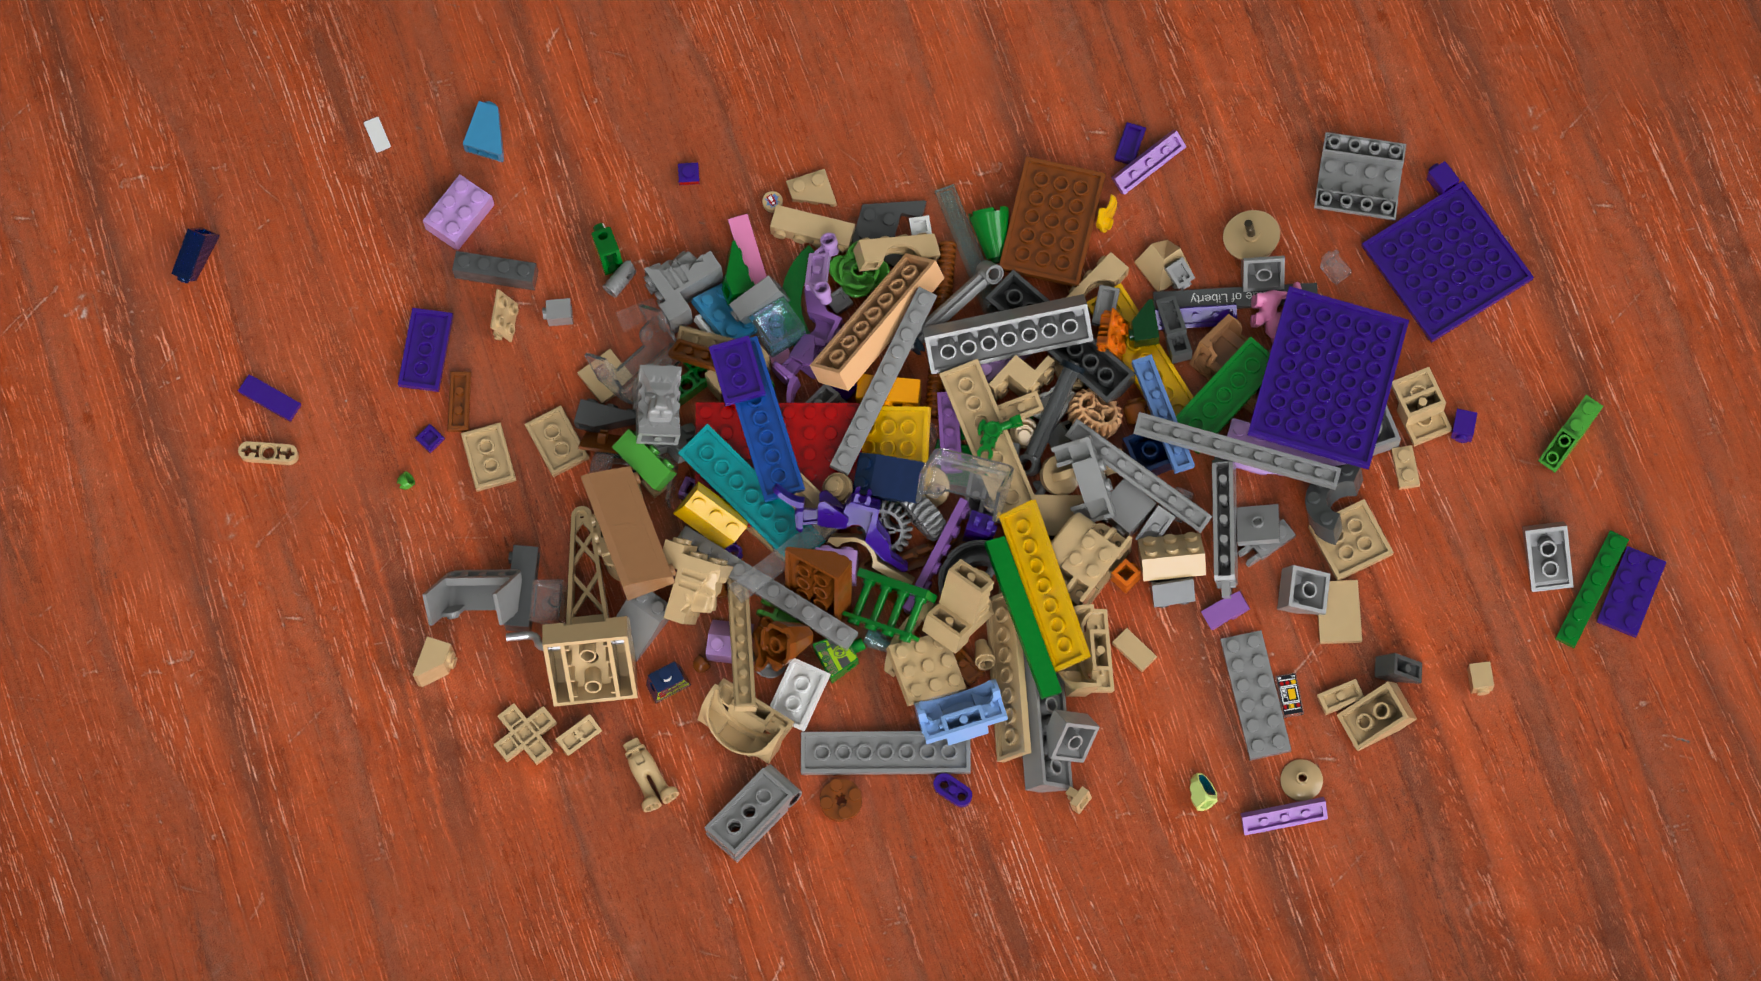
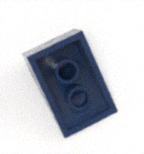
(888, 477)

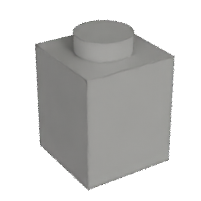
(558, 312)

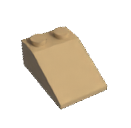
(1376, 716)

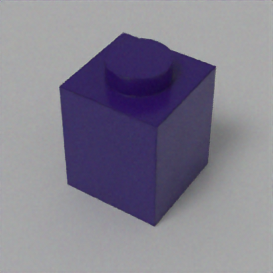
(1442, 177)
(1464, 426)

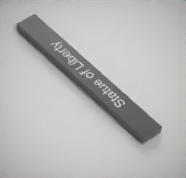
(1222, 296)

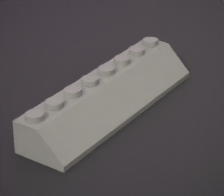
(1008, 333)
(1040, 771)

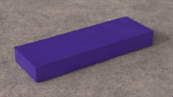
(269, 398)

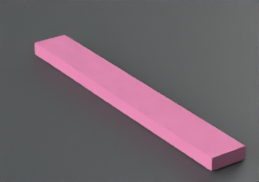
(745, 240)

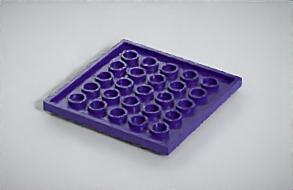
(1447, 261)

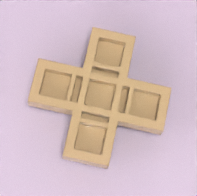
(525, 734)

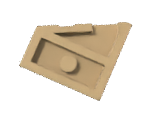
(812, 189)

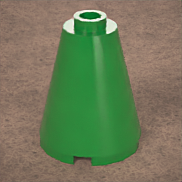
(991, 230)

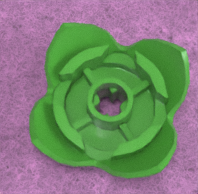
(856, 286)

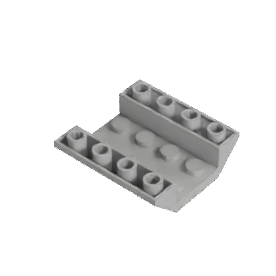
(1360, 176)

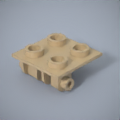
(504, 316)

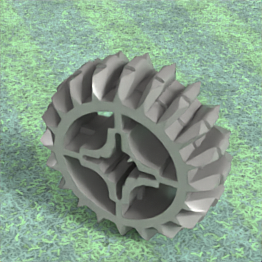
(925, 518)
(901, 527)

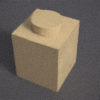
(1480, 678)

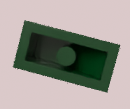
(1144, 327)

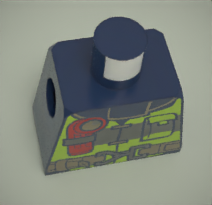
(667, 681)

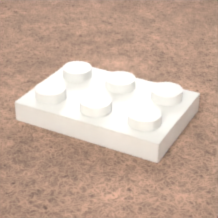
(800, 692)

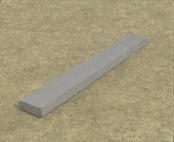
(1143, 478)

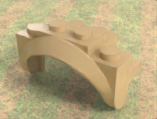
(1099, 664)
(744, 730)

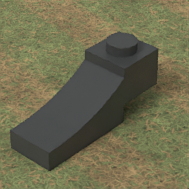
(1174, 329)

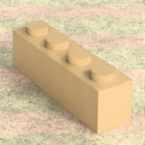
(809, 227)

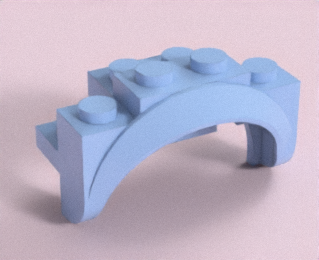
(961, 714)

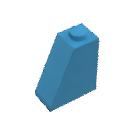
(485, 132)

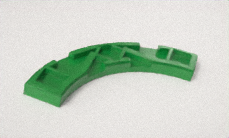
(795, 282)

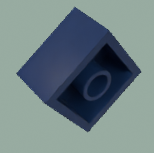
(1147, 452)

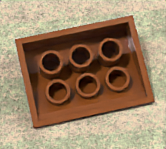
(820, 578)

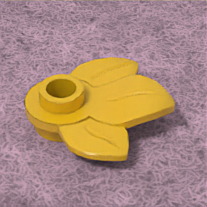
(1105, 215)

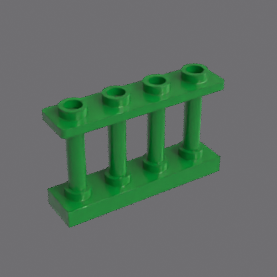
(903, 591)

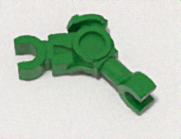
(992, 431)

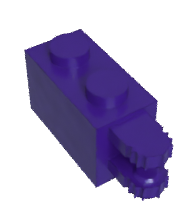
(979, 527)

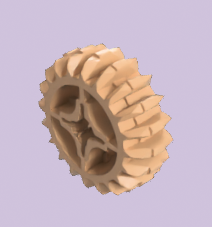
(1095, 412)

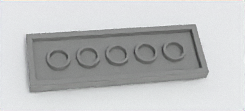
(1255, 695)

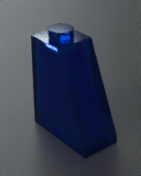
(194, 254)

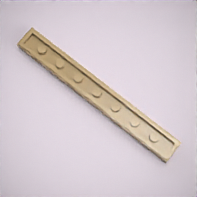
(741, 653)

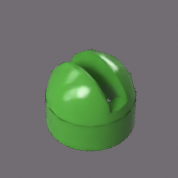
(406, 481)

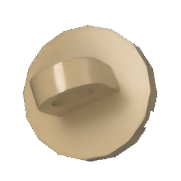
(1058, 480)

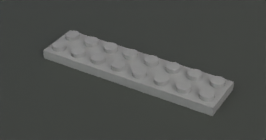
(881, 754)

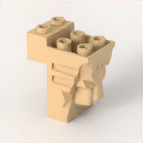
(696, 581)
(962, 606)

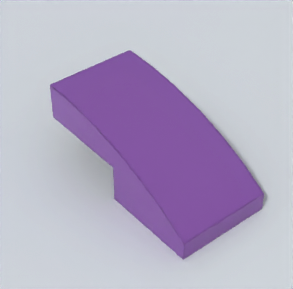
(1225, 610)

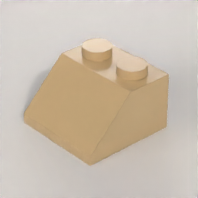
(434, 661)

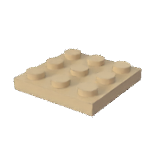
(1359, 542)
(925, 670)

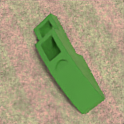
(1570, 433)

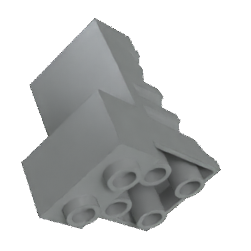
(679, 282)
(657, 404)

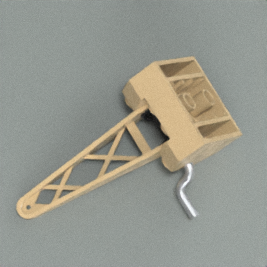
(573, 646)

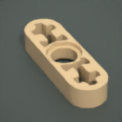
(284, 448)

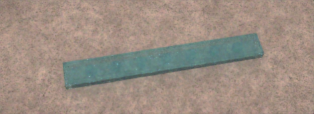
(964, 238)

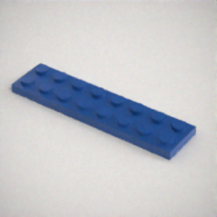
(768, 437)

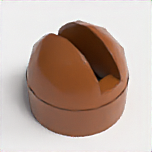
(701, 664)

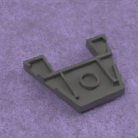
(883, 220)

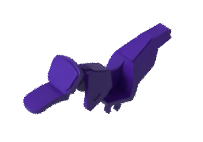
(858, 510)

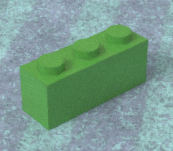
(645, 460)

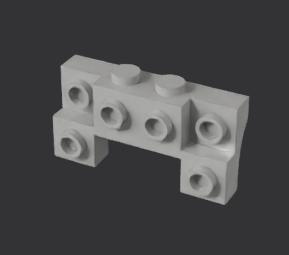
(1090, 477)

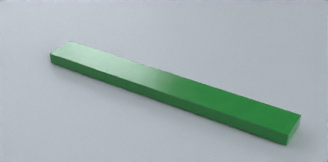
(1023, 617)

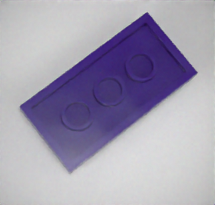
(425, 349)
(1631, 592)

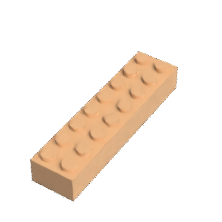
(874, 322)

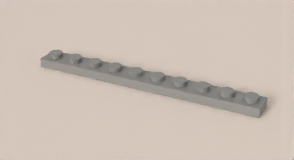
(883, 381)
(1237, 451)
(779, 595)

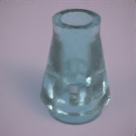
(876, 640)

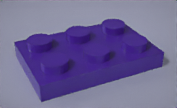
(737, 370)

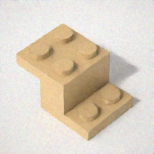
(1022, 378)
(1421, 406)

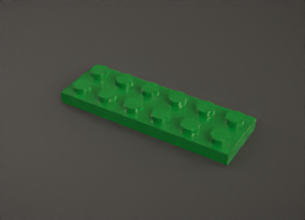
(1227, 389)

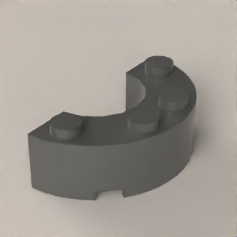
(1319, 499)
(971, 552)

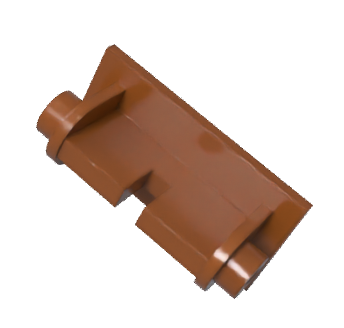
(917, 556)

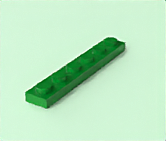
(1592, 589)

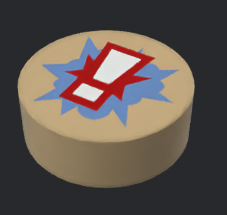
(770, 201)

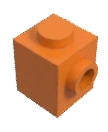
(1126, 575)

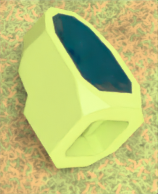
(1202, 792)

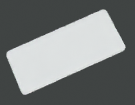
(377, 134)

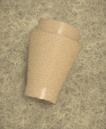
(983, 655)

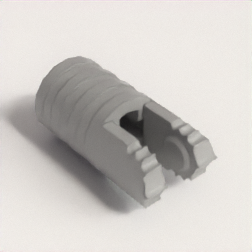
(619, 279)

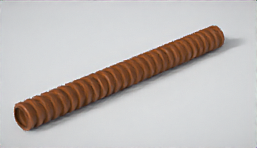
(944, 291)

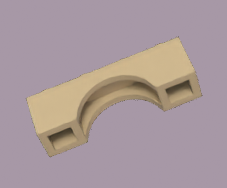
(871, 252)
(1108, 272)

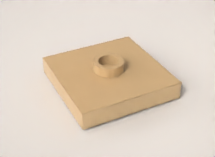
(588, 376)

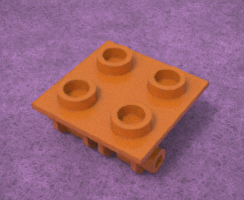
(1113, 333)

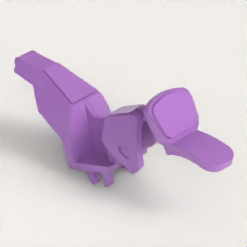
(808, 346)

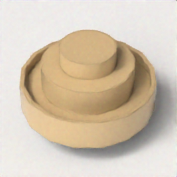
(1024, 433)
(839, 486)

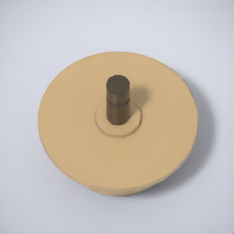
(1251, 235)

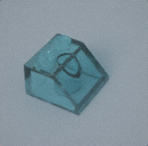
(777, 326)

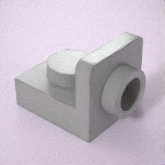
(1180, 274)

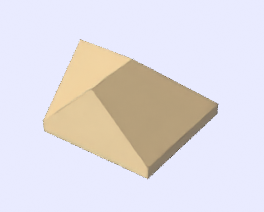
(1154, 261)

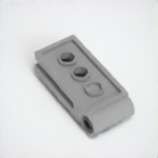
(765, 796)

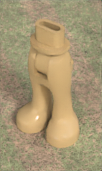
(643, 764)

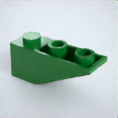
(736, 275)

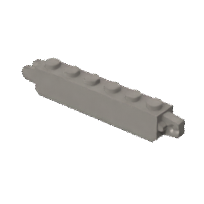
(1225, 525)

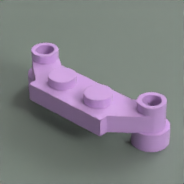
(819, 266)

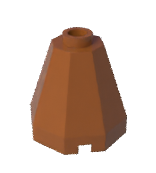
(785, 641)

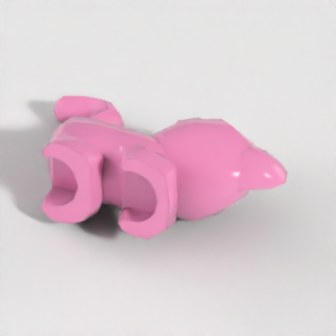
(1267, 305)

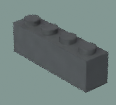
(495, 270)
(527, 561)

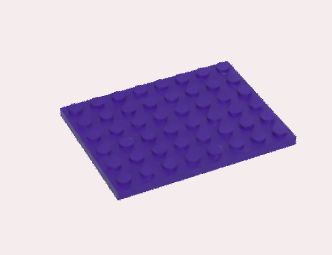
(1328, 377)

